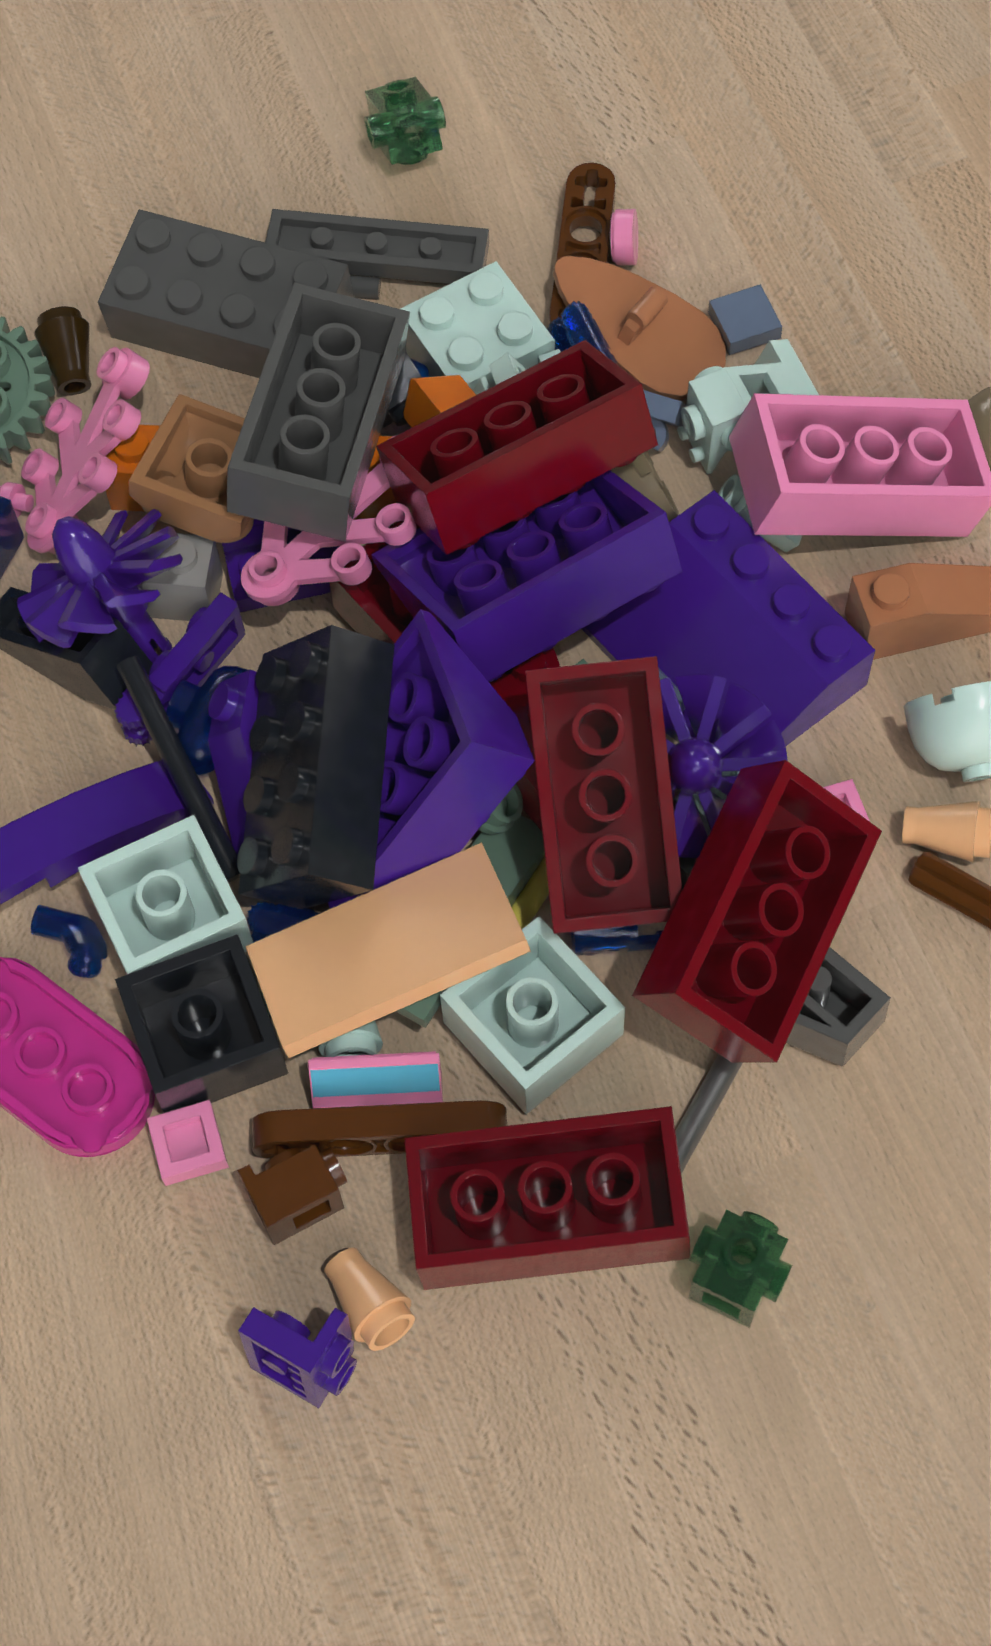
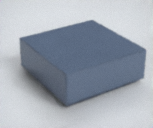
(745, 319)

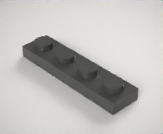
(383, 245)

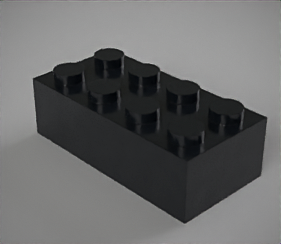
(316, 769)

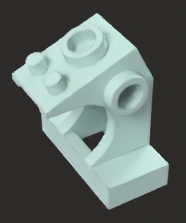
(721, 395)

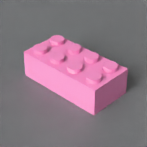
(861, 466)

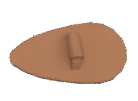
(646, 326)

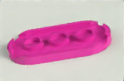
(67, 1067)

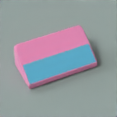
(375, 1079)

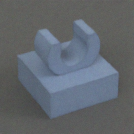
(662, 412)

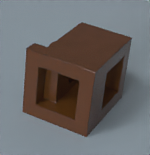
(295, 1190)

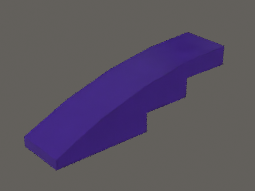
(86, 827)

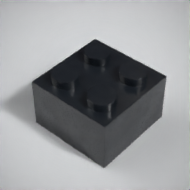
(201, 1025)

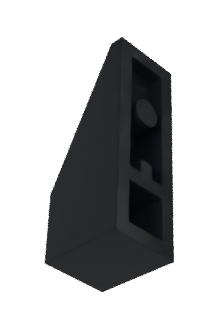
(84, 668)

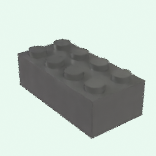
(207, 291)
(317, 412)

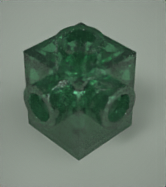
(404, 121)
(734, 1287)

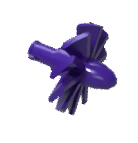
(100, 581)
(697, 763)

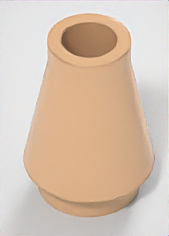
(952, 829)
(374, 1305)

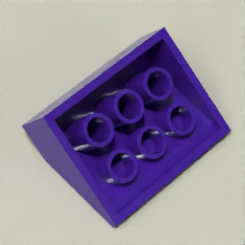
(537, 575)
(744, 619)
(446, 754)

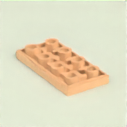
(386, 950)

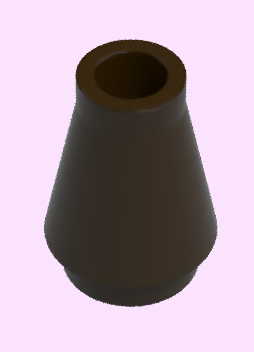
(65, 343)

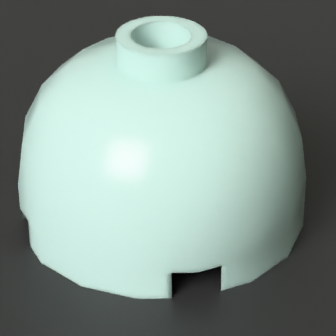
(956, 732)

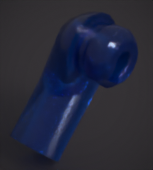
(79, 937)

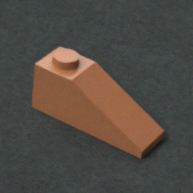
(919, 605)

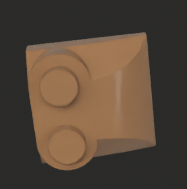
(188, 470)

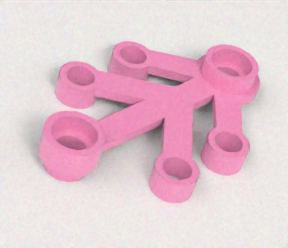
(85, 453)
(290, 564)

